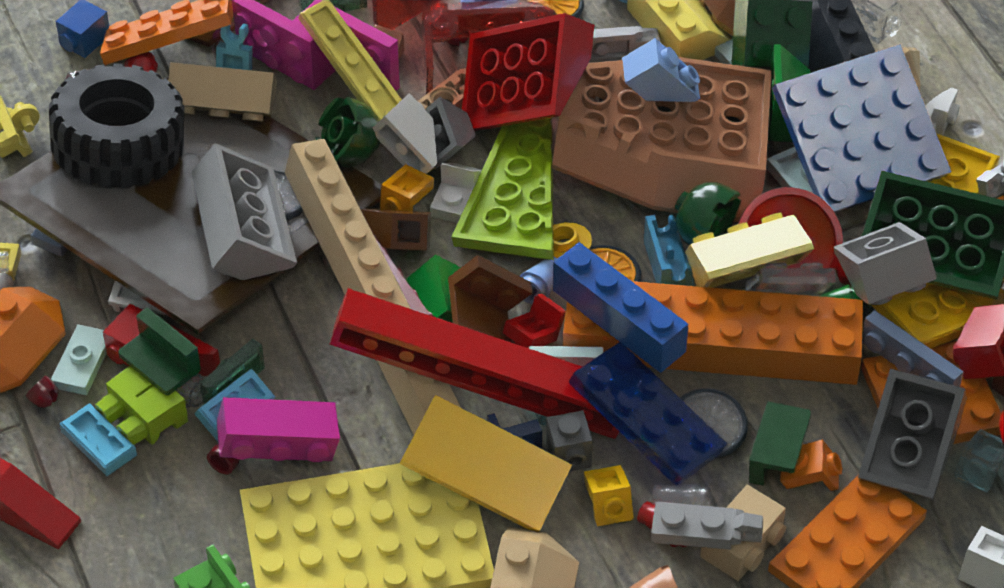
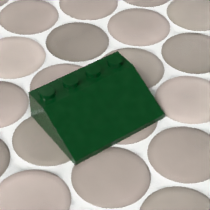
(959, 228)

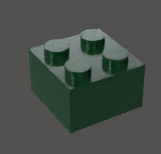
(770, 22)

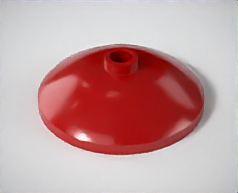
(812, 214)

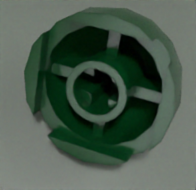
(349, 131)
(706, 210)

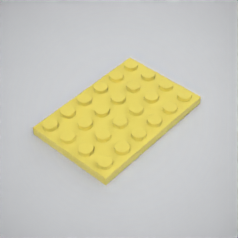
(365, 532)

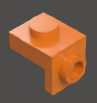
(815, 465)

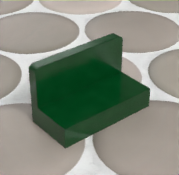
(161, 353)
(778, 441)

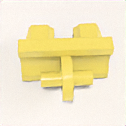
(14, 122)

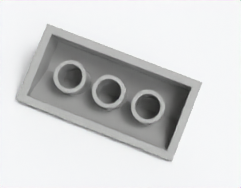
(242, 215)

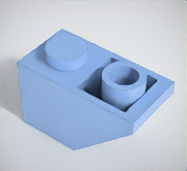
(660, 75)

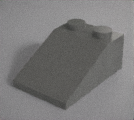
(913, 434)

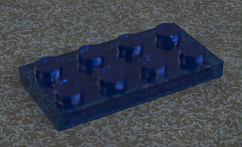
(648, 413)

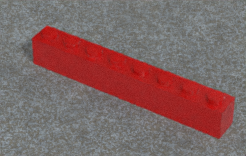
(461, 358)

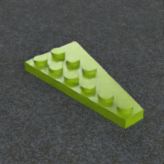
(513, 195)

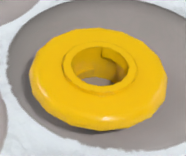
(571, 231)

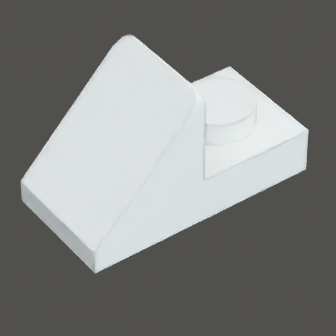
(454, 191)

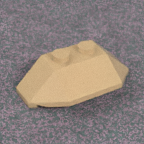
(533, 561)

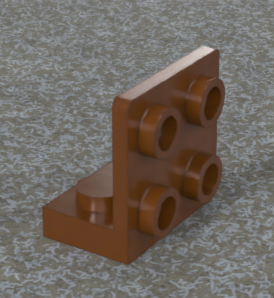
(484, 294)

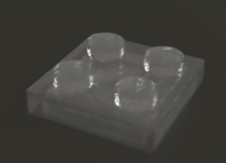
(807, 280)

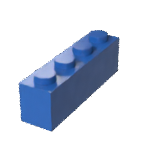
(620, 307)

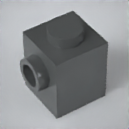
(570, 439)

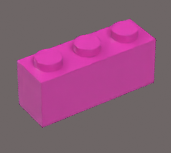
(277, 429)

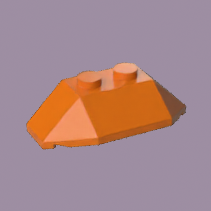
(28, 332)

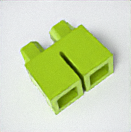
(142, 406)

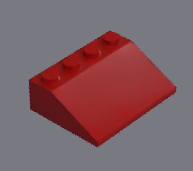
(525, 70)

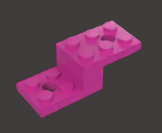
(291, 49)

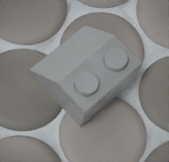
(886, 263)

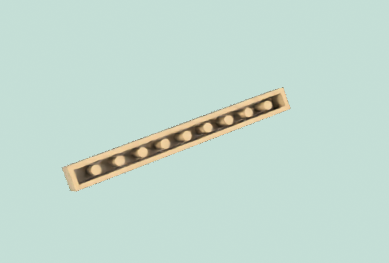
(355, 258)

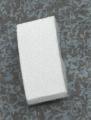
(943, 110)

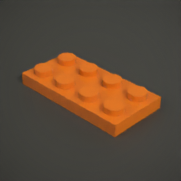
(164, 28)
(848, 538)

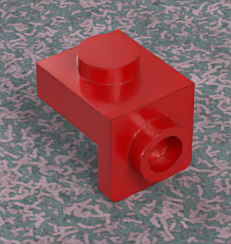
(538, 326)

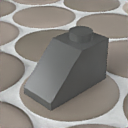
(451, 129)

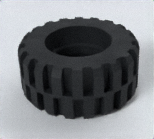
(110, 155)

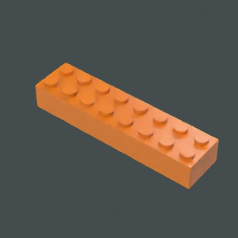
(750, 333)

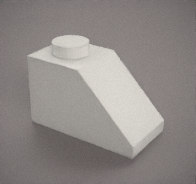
(409, 134)

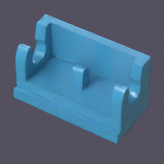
(666, 253)

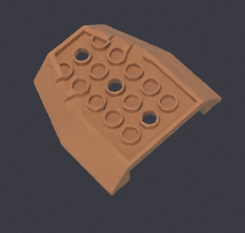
(659, 154)

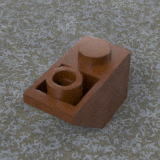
(400, 228)

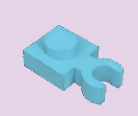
(232, 51)

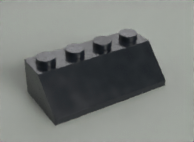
(836, 34)

